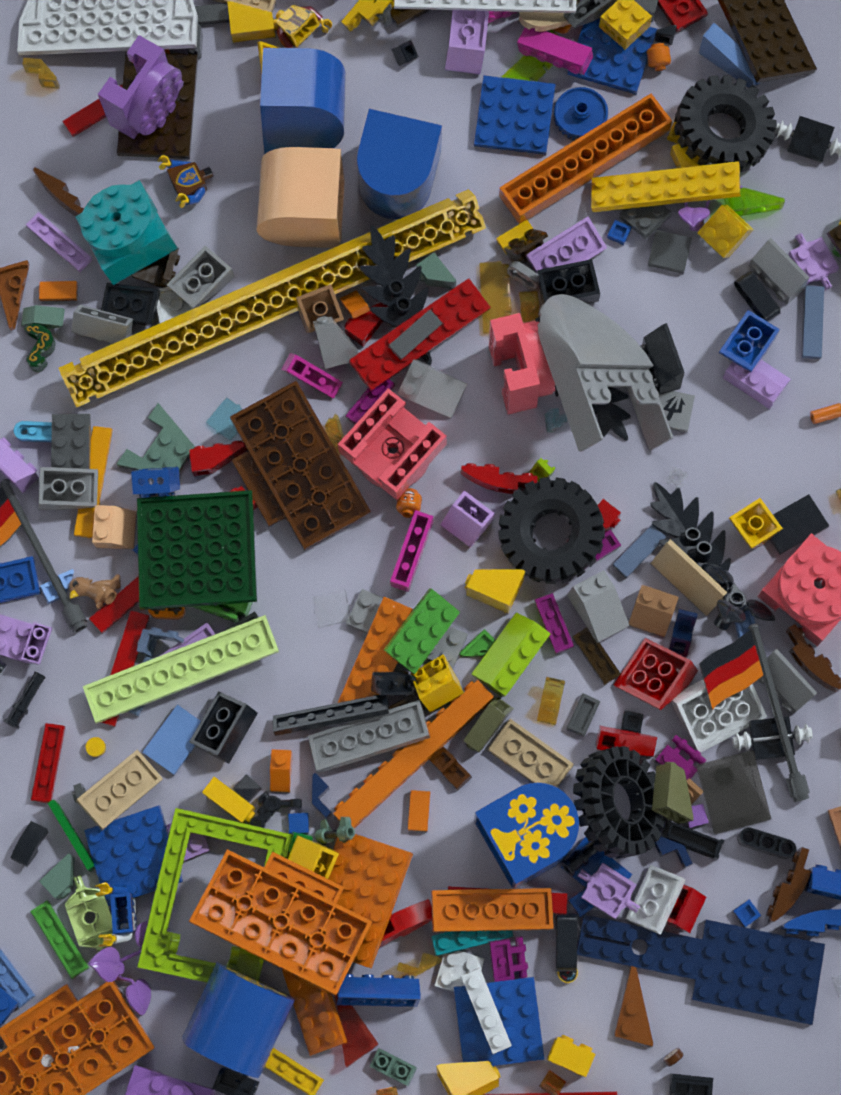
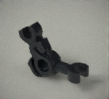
(271, 805)

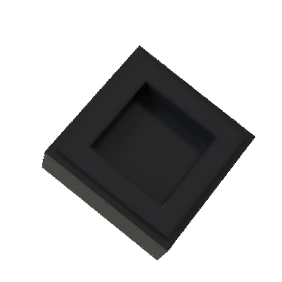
(632, 721)

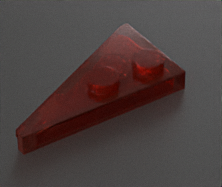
(358, 1037)

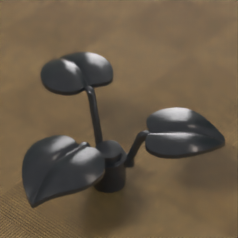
(729, 613)

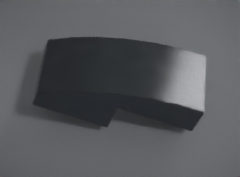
(28, 843)

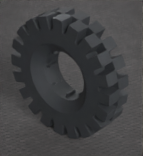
(736, 101)
(537, 501)
(596, 788)

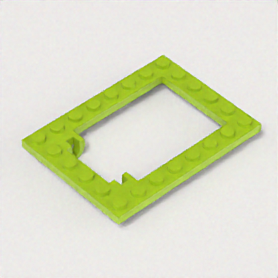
(156, 951)

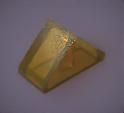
(529, 305)

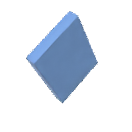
(172, 741)

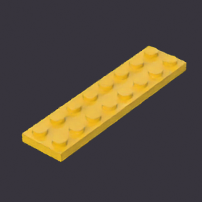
(665, 187)

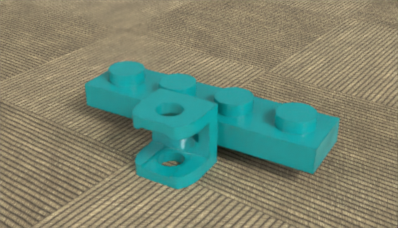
(456, 941)

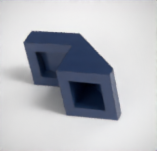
(682, 632)
(319, 788)
(666, 846)

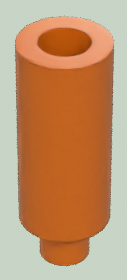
(826, 413)

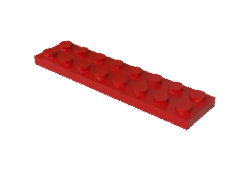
(454, 310)

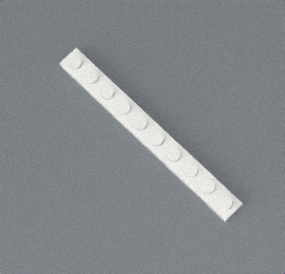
(545, 6)

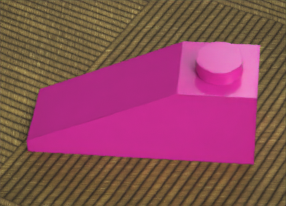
(311, 375)

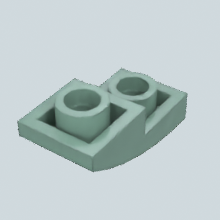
(393, 1067)

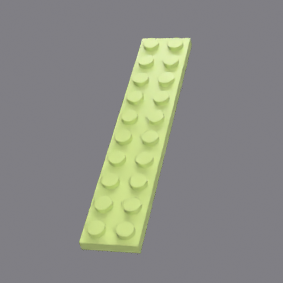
(180, 669)

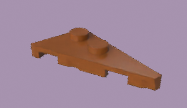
(12, 288)
(633, 1019)

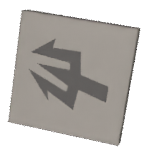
(677, 409)

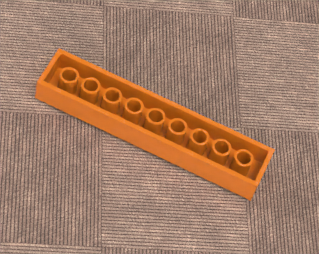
(585, 158)

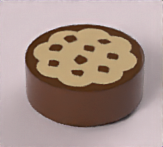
(673, 1057)

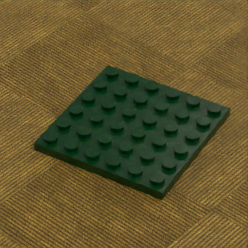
(196, 550)

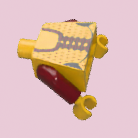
(297, 24)

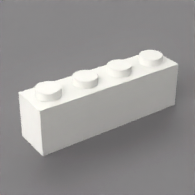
(486, 1010)

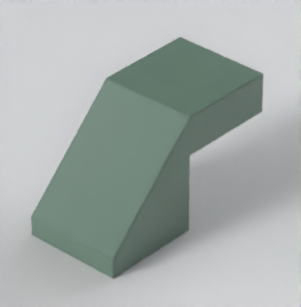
(46, 316)

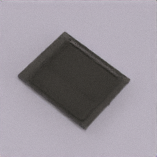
(733, 792)

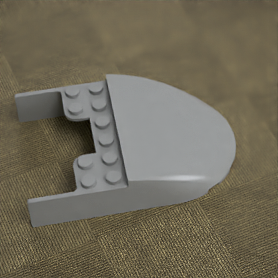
(587, 357)

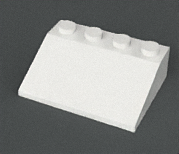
(710, 726)

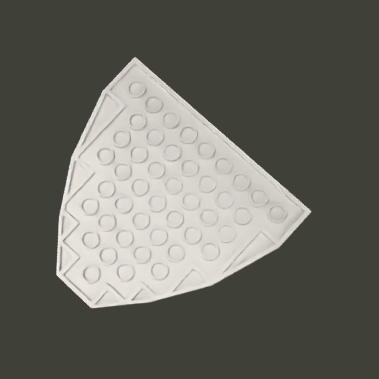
(105, 25)

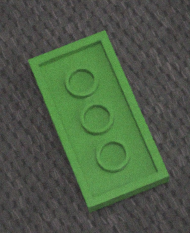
(421, 631)

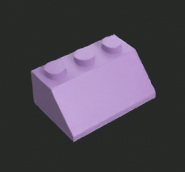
(761, 384)
(14, 468)

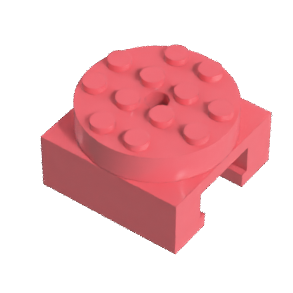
(533, 379)
(387, 427)
(795, 590)

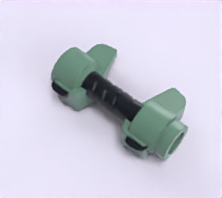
(326, 834)

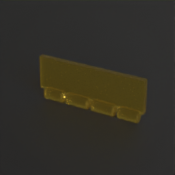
(493, 289)

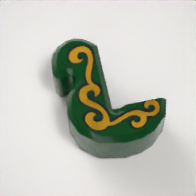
(43, 347)

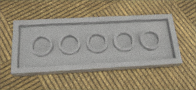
(366, 609)
(368, 737)

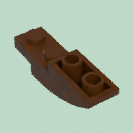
(816, 667)
(787, 894)

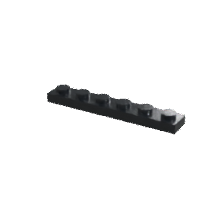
(330, 714)

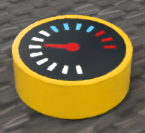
(567, 977)

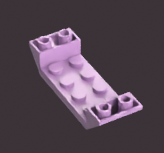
(467, 41)
(23, 640)

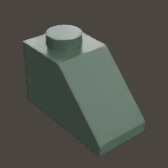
(435, 273)
(60, 878)

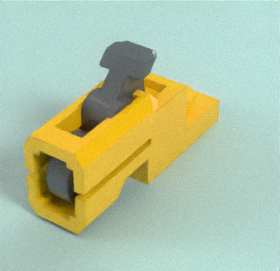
(370, 11)

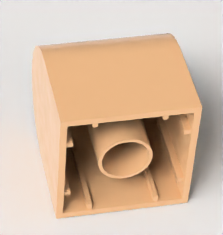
(301, 197)

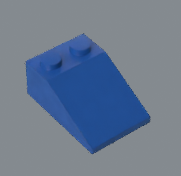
(749, 341)

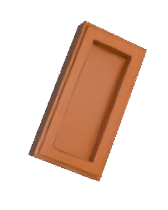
(58, 291)
(354, 304)
(419, 810)

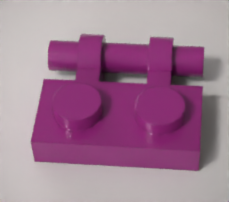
(672, 755)
(502, 962)

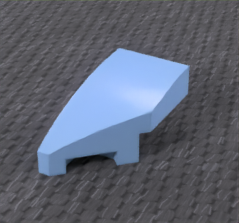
(49, 591)

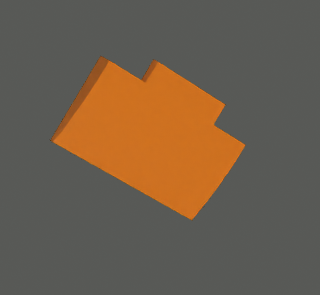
(283, 917)
(98, 1023)

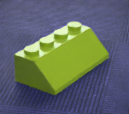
(510, 654)

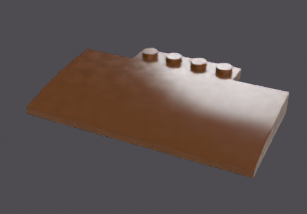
(295, 467)

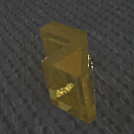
(46, 76)
(550, 700)
(427, 962)

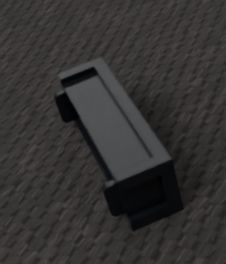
(693, 840)

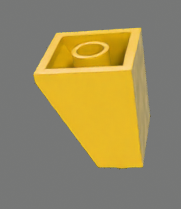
(495, 586)

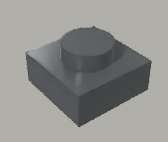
(79, 790)

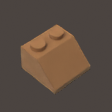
(318, 304)
(653, 610)

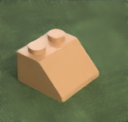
(114, 527)

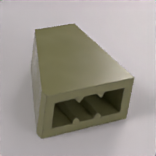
(488, 724)
(672, 794)

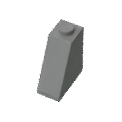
(333, 343)

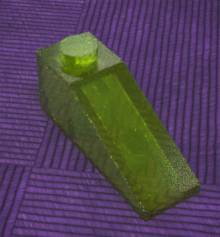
(754, 202)

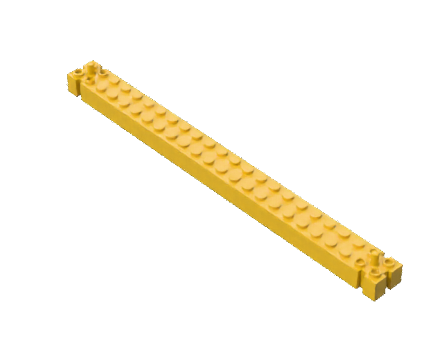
(263, 301)

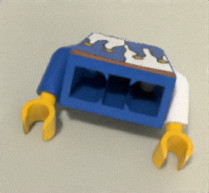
(122, 911)

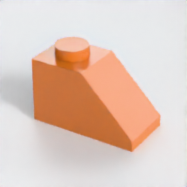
(280, 770)

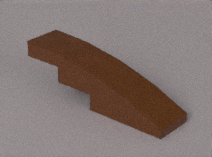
(59, 191)

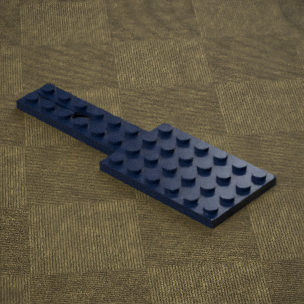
(729, 964)

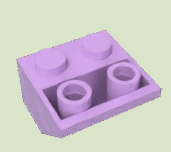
(467, 519)

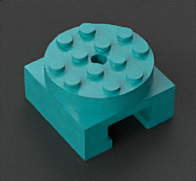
(124, 230)

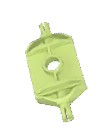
(79, 905)

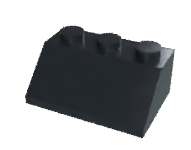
(570, 279)
(662, 352)
(223, 727)

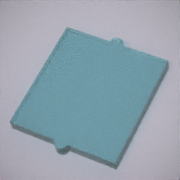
(221, 420)

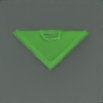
(478, 646)

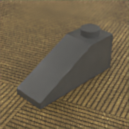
(588, 11)

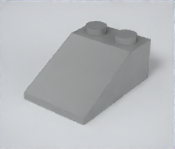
(201, 278)
(432, 388)
(67, 488)
(599, 606)

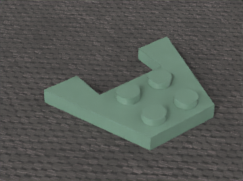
(167, 450)

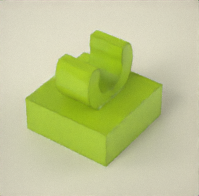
(542, 469)

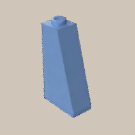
(726, 54)

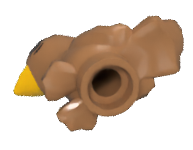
(100, 591)

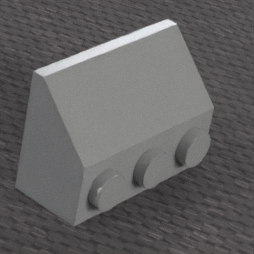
(779, 272)
(789, 684)

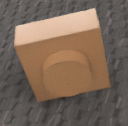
(694, 791)

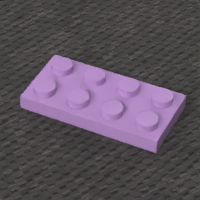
(571, 246)

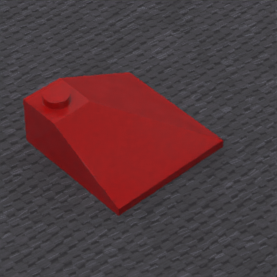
(656, 674)

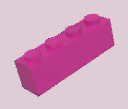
(555, 50)
(411, 551)

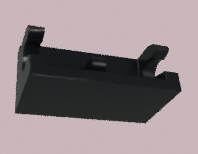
(392, 683)
(234, 1083)
(690, 1085)

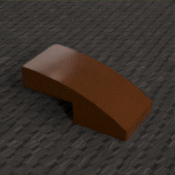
(450, 768)

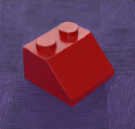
(686, 909)

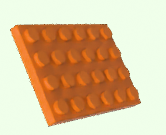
(372, 883)

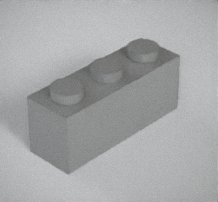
(101, 324)

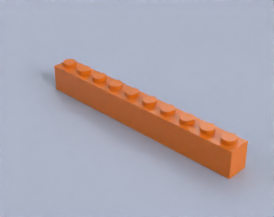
(414, 756)

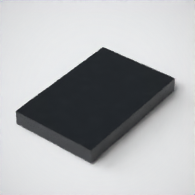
(131, 302)
(798, 523)

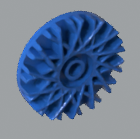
(569, 108)

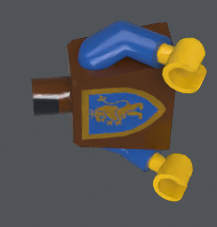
(186, 179)

